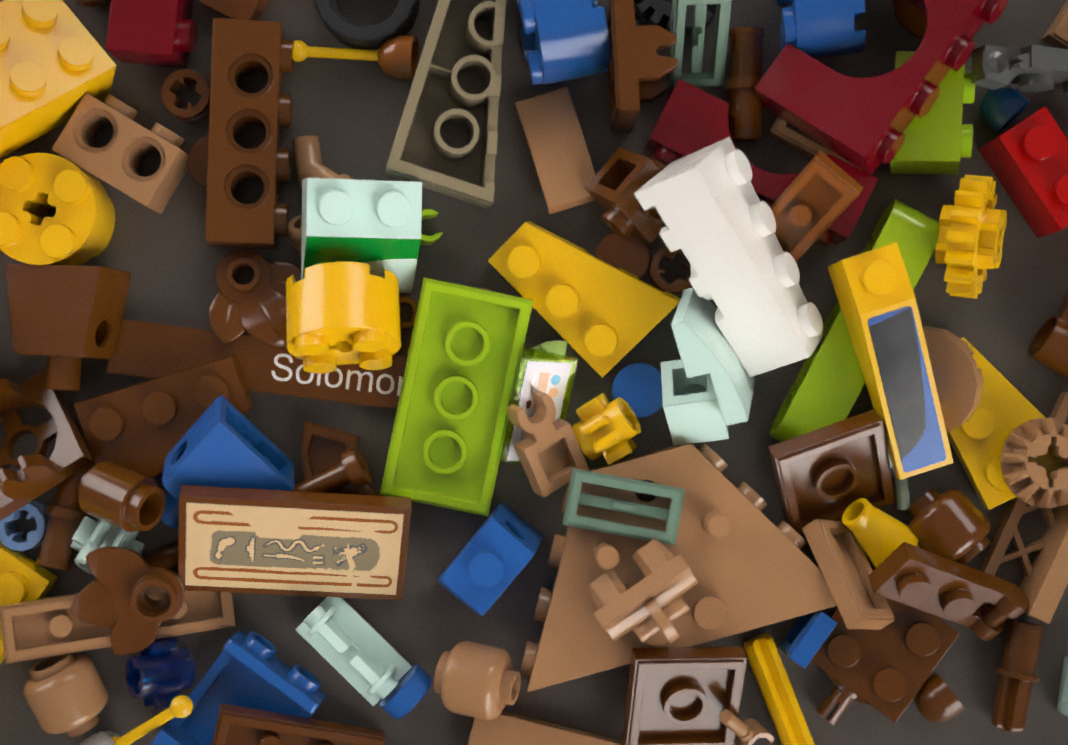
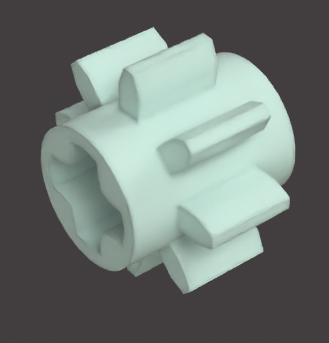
(101, 534)

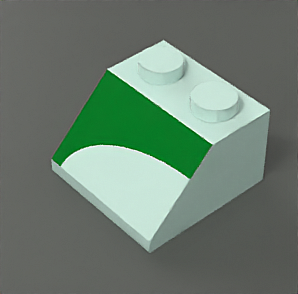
(363, 224)

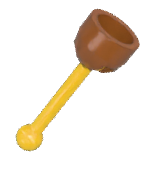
(396, 56)

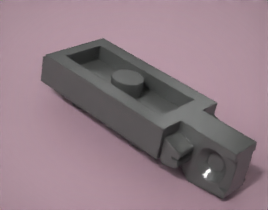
(1032, 67)

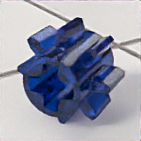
(160, 673)

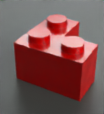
(1033, 170)

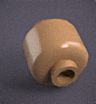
(476, 680)
(65, 694)

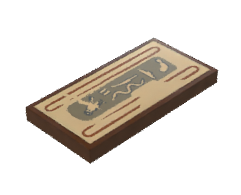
(292, 542)

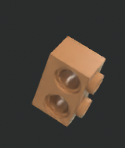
(121, 158)

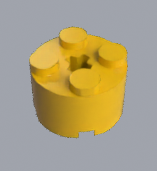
(82, 215)
(343, 317)

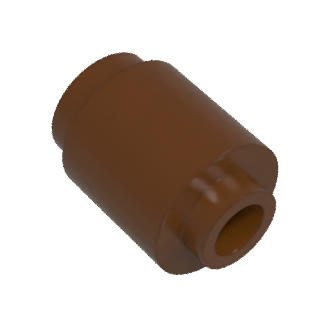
(121, 497)

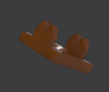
(634, 64)
(36, 472)

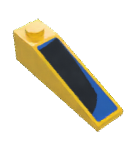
(893, 357)

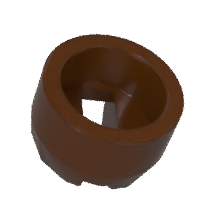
(937, 700)

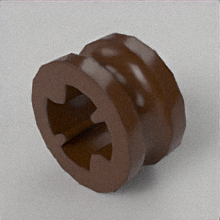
(172, 103)
(654, 273)

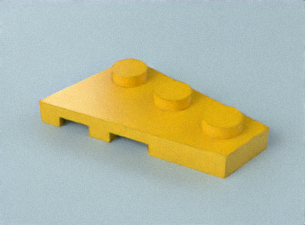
(585, 299)
(982, 437)

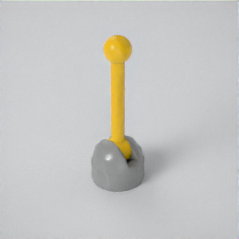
(180, 707)

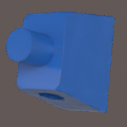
(223, 452)
(491, 559)

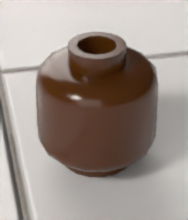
(949, 525)

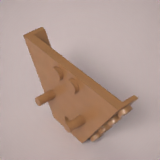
(742, 563)

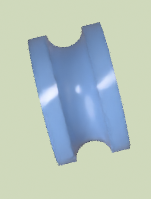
(34, 538)

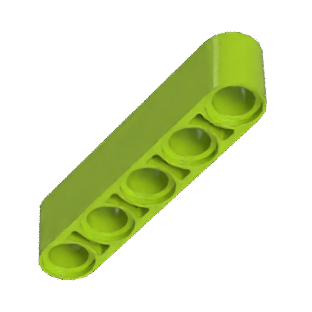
(832, 375)

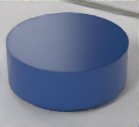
(640, 387)
(407, 693)

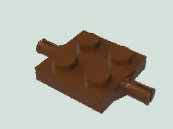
(883, 664)

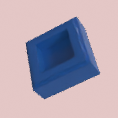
(807, 637)

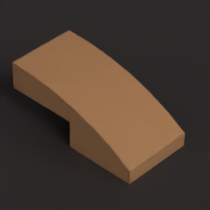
(557, 149)

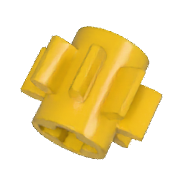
(606, 429)

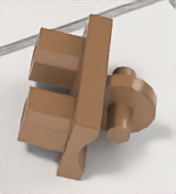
(650, 602)

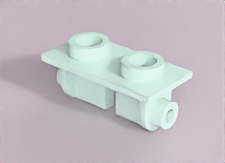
(354, 648)

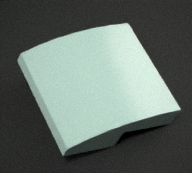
(707, 351)

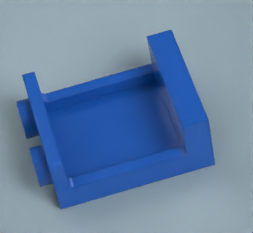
(246, 677)

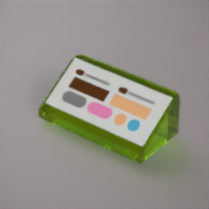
(541, 372)

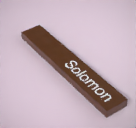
(162, 349)

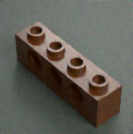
(238, 49)

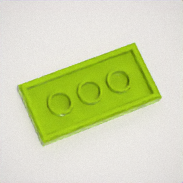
(456, 396)

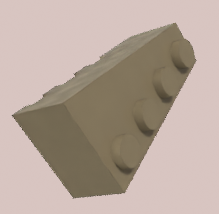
(453, 104)

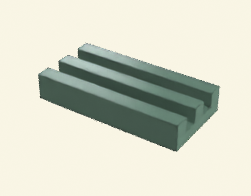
(720, 40)
(576, 497)

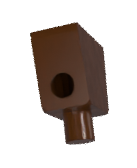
(66, 316)

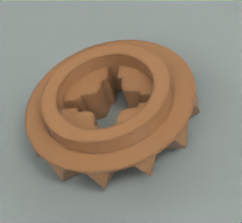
(1026, 478)

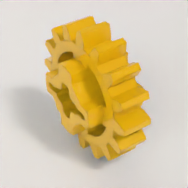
(970, 236)

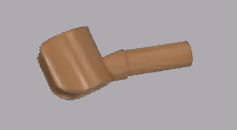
(745, 731)

